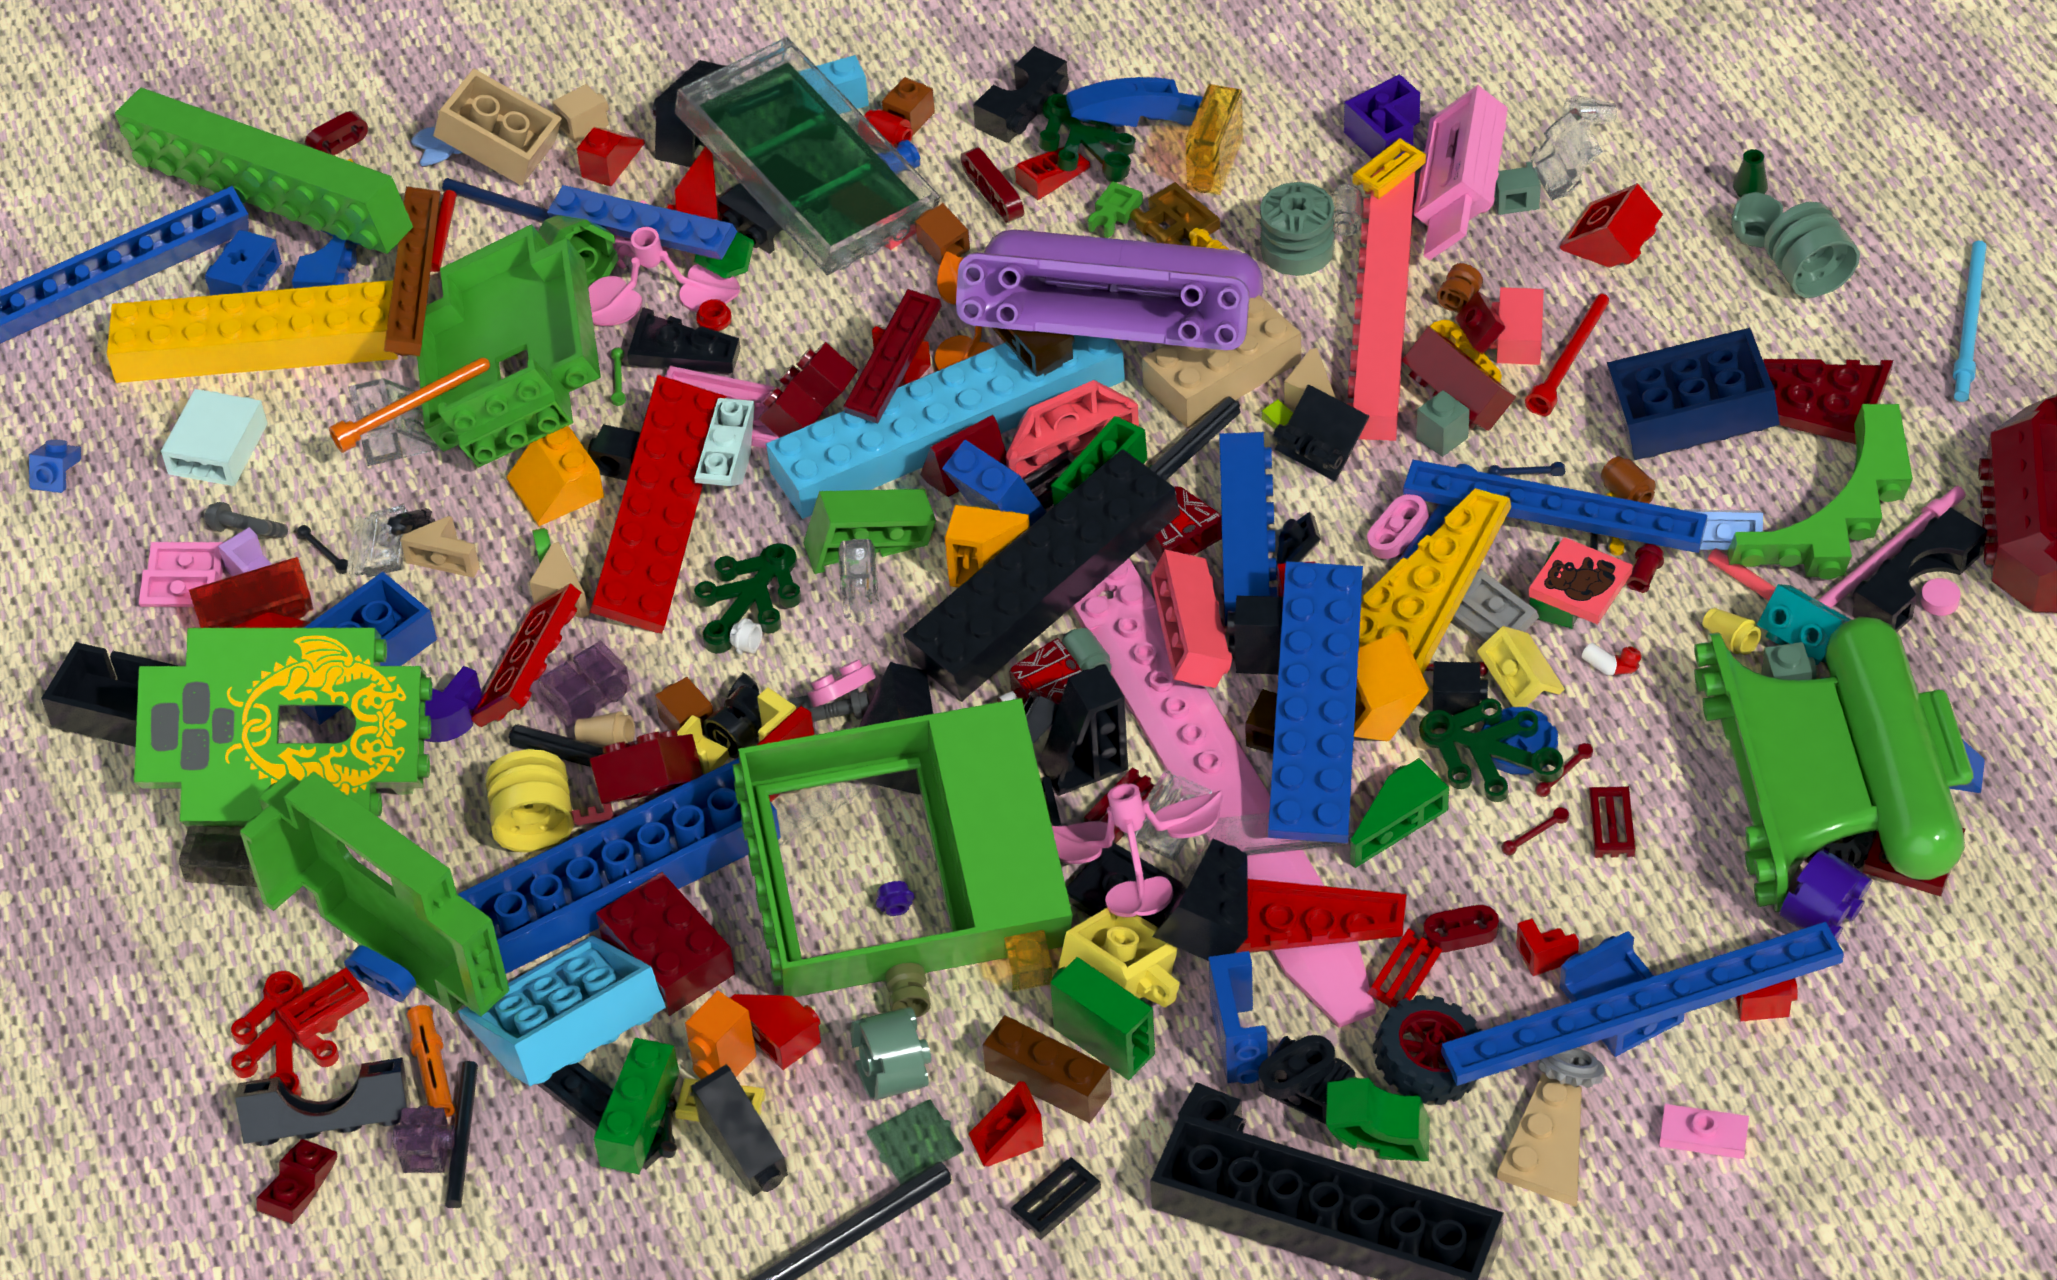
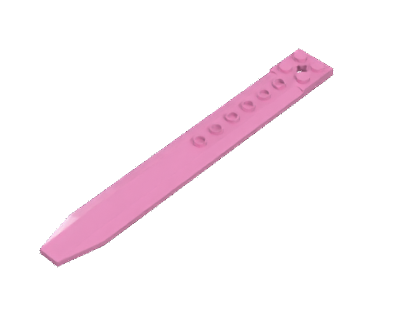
(1200, 746)

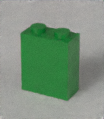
(1102, 1018)

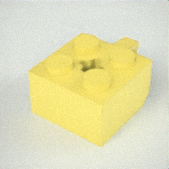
(1125, 954)

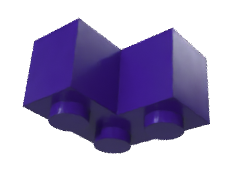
(1383, 115)

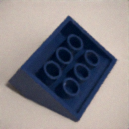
(1693, 393)

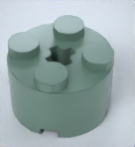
(890, 1053)

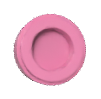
(1940, 597)

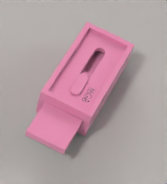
(1459, 167)

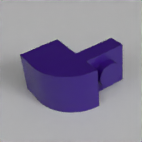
(451, 707)

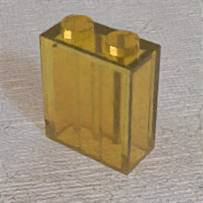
(1214, 139)

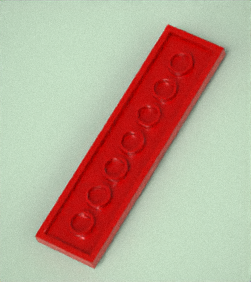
(656, 508)

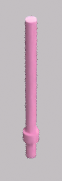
(1892, 547)

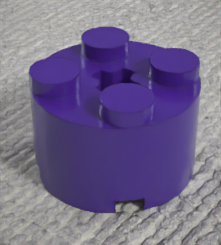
(1826, 893)

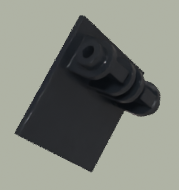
(1321, 432)

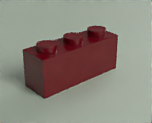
(1449, 369)

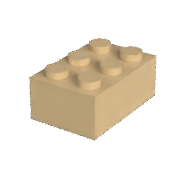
(497, 126)

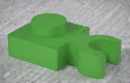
(1114, 206)

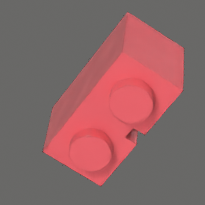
(1522, 315)

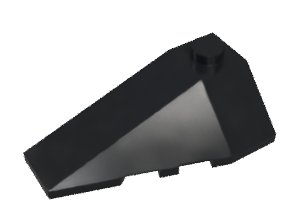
(899, 696)

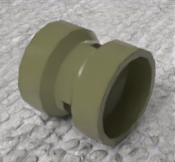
(907, 986)

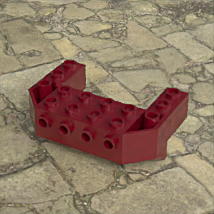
(2023, 505)

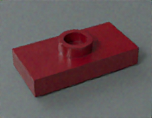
(1480, 322)

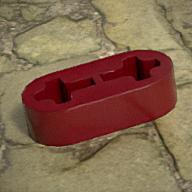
(338, 133)
(1461, 928)

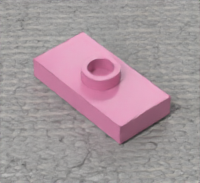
(1704, 1131)

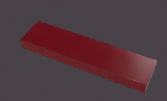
(892, 356)

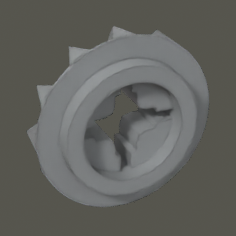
(1573, 1068)

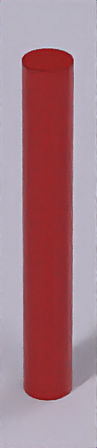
(442, 228)

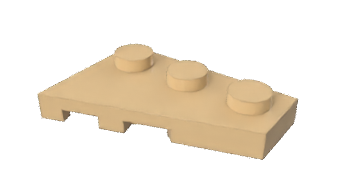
(1547, 1143)

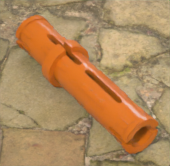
(423, 1026)

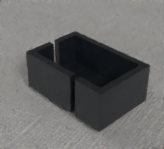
(88, 697)

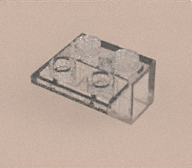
(396, 438)

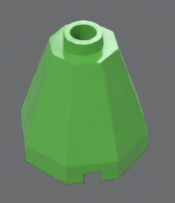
(589, 240)

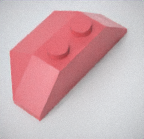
(1065, 424)

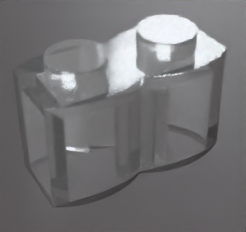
(859, 581)

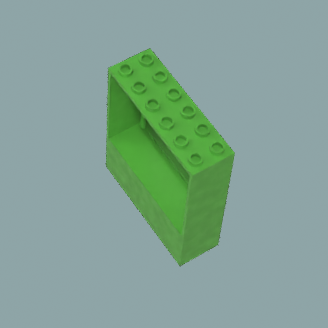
(982, 820)

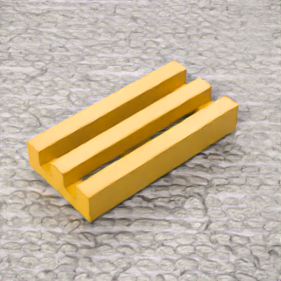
(1394, 170)

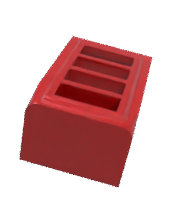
(1038, 181)

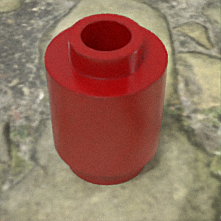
(890, 126)

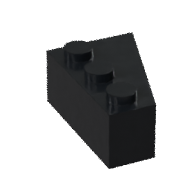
(673, 139)
(1209, 904)

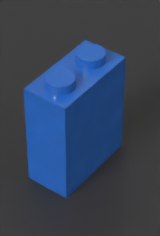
(990, 483)

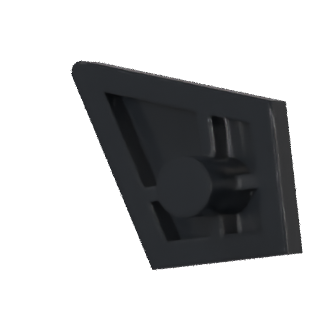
(1297, 539)

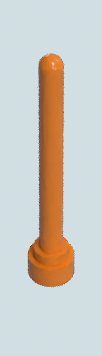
(347, 434)

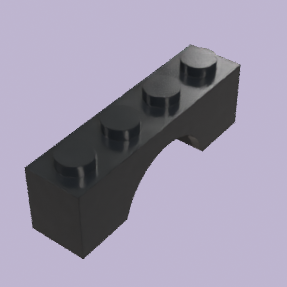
(1944, 546)
(273, 1112)

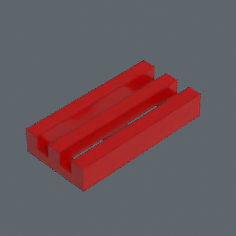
(1419, 948)
(326, 1008)

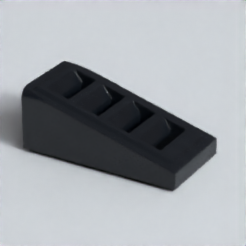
(1040, 712)

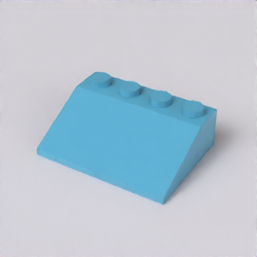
(567, 1009)

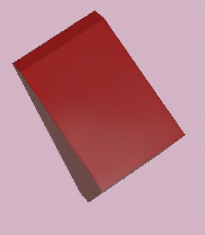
(1009, 1127)

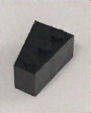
(1087, 732)

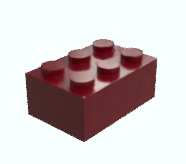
(671, 937)

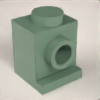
(1517, 190)

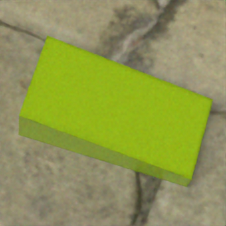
(1276, 414)

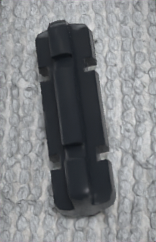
(410, 521)

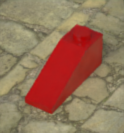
(697, 189)

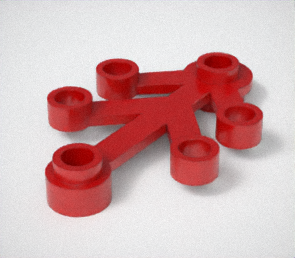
(278, 1034)

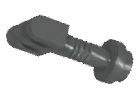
(220, 516)
(856, 704)

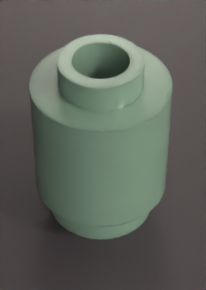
(1086, 649)

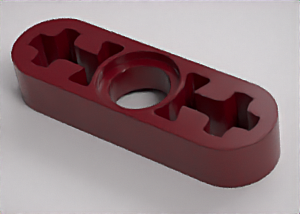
(992, 184)

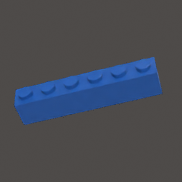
(1246, 517)

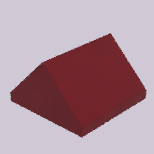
(982, 434)

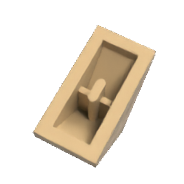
(1308, 371)
(555, 574)

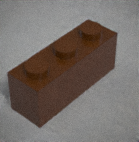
(1048, 1068)

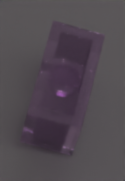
(580, 696)

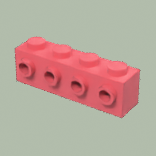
(1190, 619)

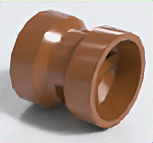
(1459, 287)

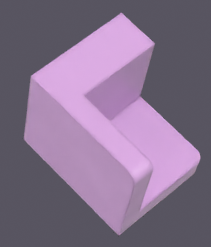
(242, 553)

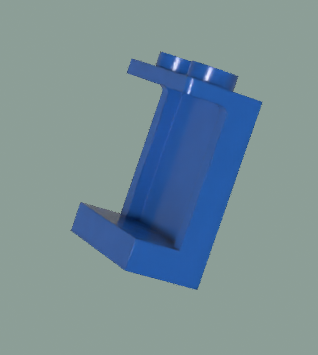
(1607, 968)
(1230, 994)

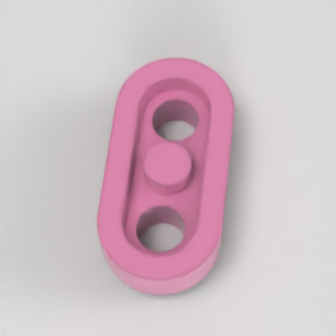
(1395, 527)
(830, 688)

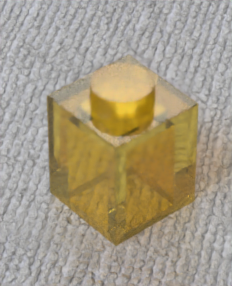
(1028, 960)

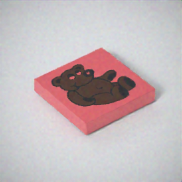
(1580, 580)

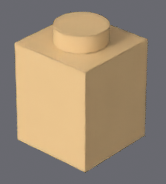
(581, 112)

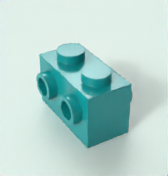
(1799, 618)

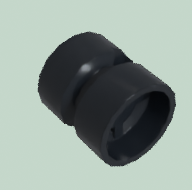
(736, 721)

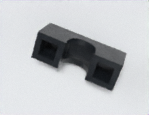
(1009, 112)

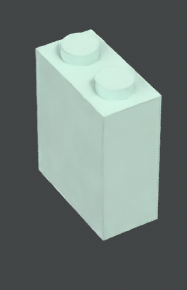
(214, 437)

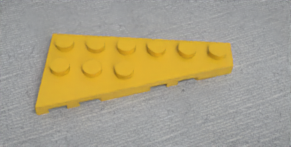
(1428, 587)

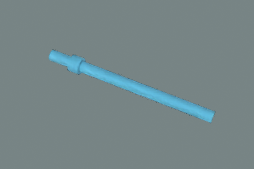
(1965, 367)

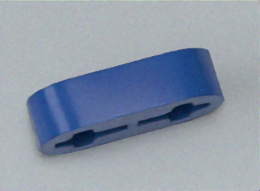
(380, 973)

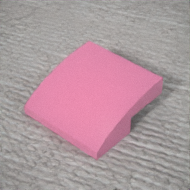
(176, 569)

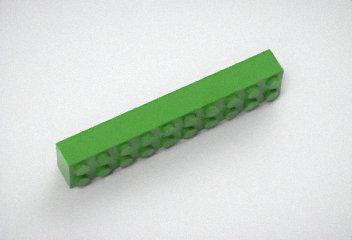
(265, 170)

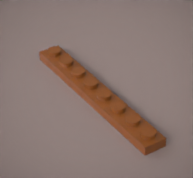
(412, 274)

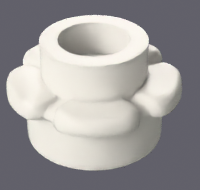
(746, 636)

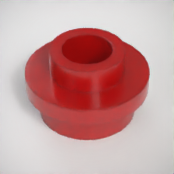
(714, 315)

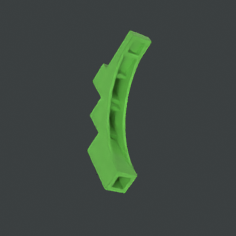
(1822, 540)

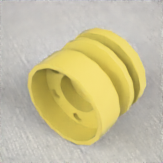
(529, 800)

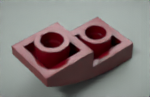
(298, 1181)

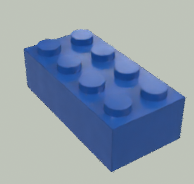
(393, 613)

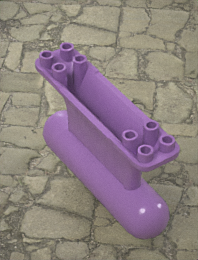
(1109, 289)

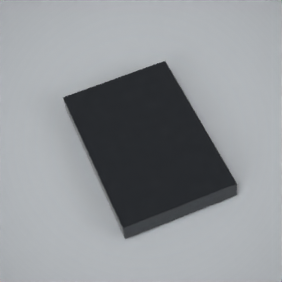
(1111, 868)

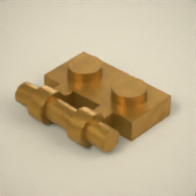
(1179, 211)

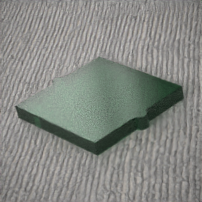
(915, 1141)

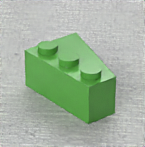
(889, 518)

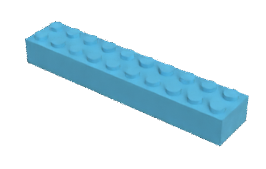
(862, 455)

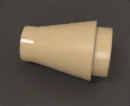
(606, 729)

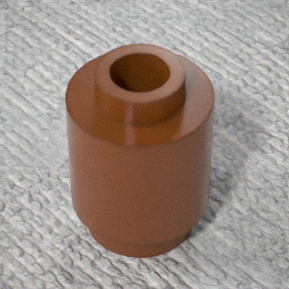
(1627, 480)

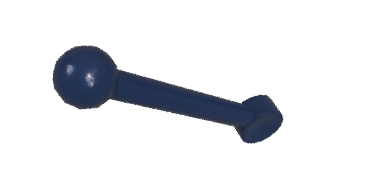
(1555, 469)

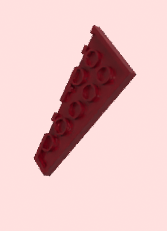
(1825, 396)

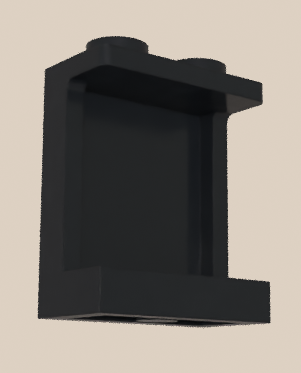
(748, 217)

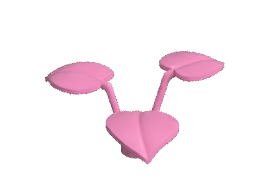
(617, 302)
(1086, 840)

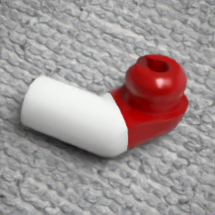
(1612, 664)

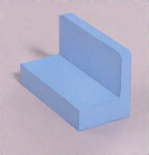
(1724, 523)

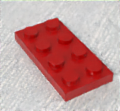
(526, 655)

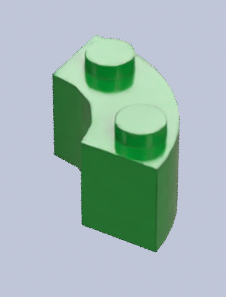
(1378, 1120)

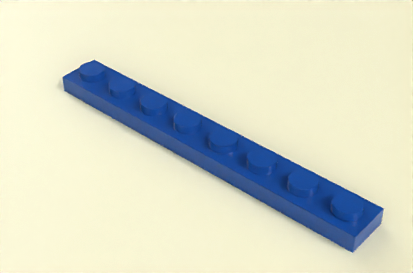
(1562, 506)

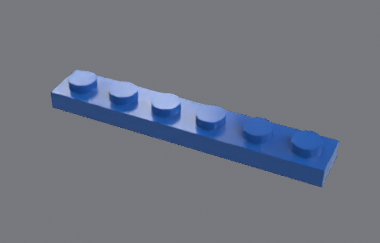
(623, 217)

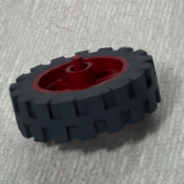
(1422, 1074)

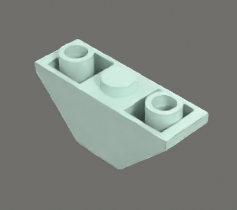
(727, 444)

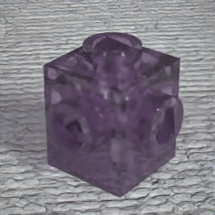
(423, 1139)

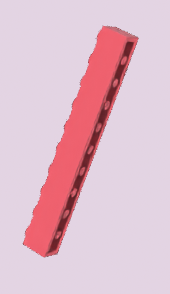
(1382, 309)

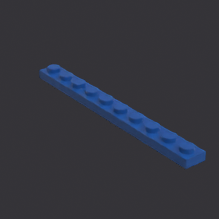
(1641, 1003)

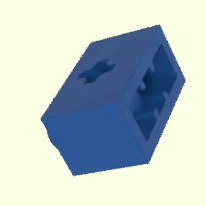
(244, 264)

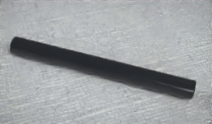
(462, 1134)

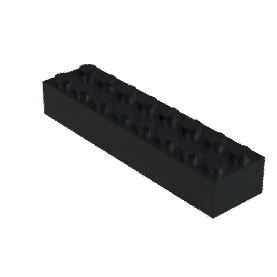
(1041, 574)
(1321, 1207)

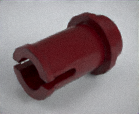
(1648, 560)

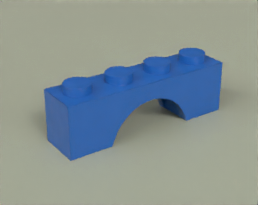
(326, 265)

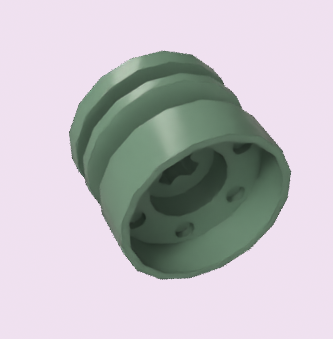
(1297, 228)
(1811, 249)

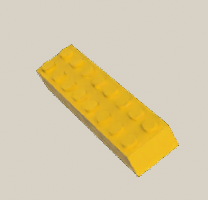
(249, 331)

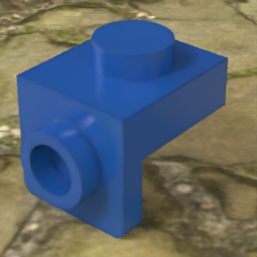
(50, 463)

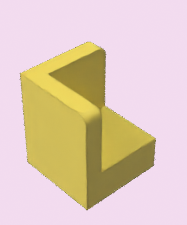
(709, 752)

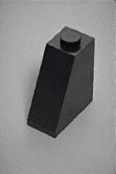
(739, 1131)

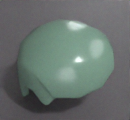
(1754, 216)

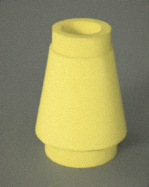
(1734, 630)

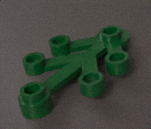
(1114, 163)
(774, 561)
(1486, 745)

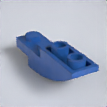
(1126, 99)

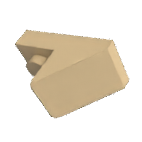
(439, 549)

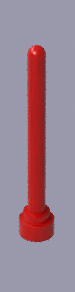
(1543, 397)

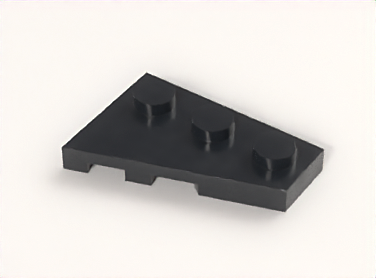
(670, 343)

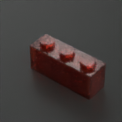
(242, 597)

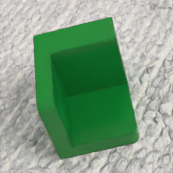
(735, 260)

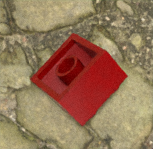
(1614, 228)

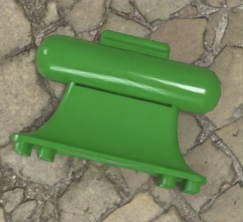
(1839, 756)

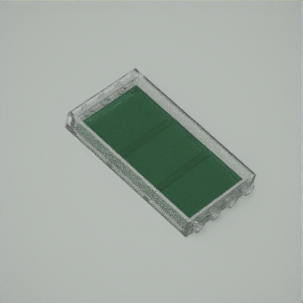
(806, 155)

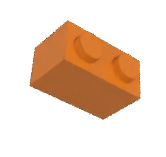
(720, 1036)

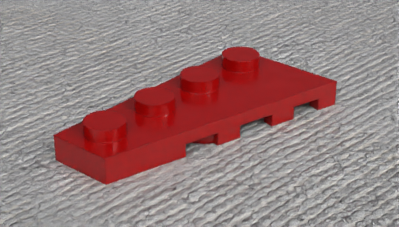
(1313, 915)

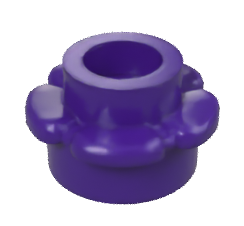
(894, 898)

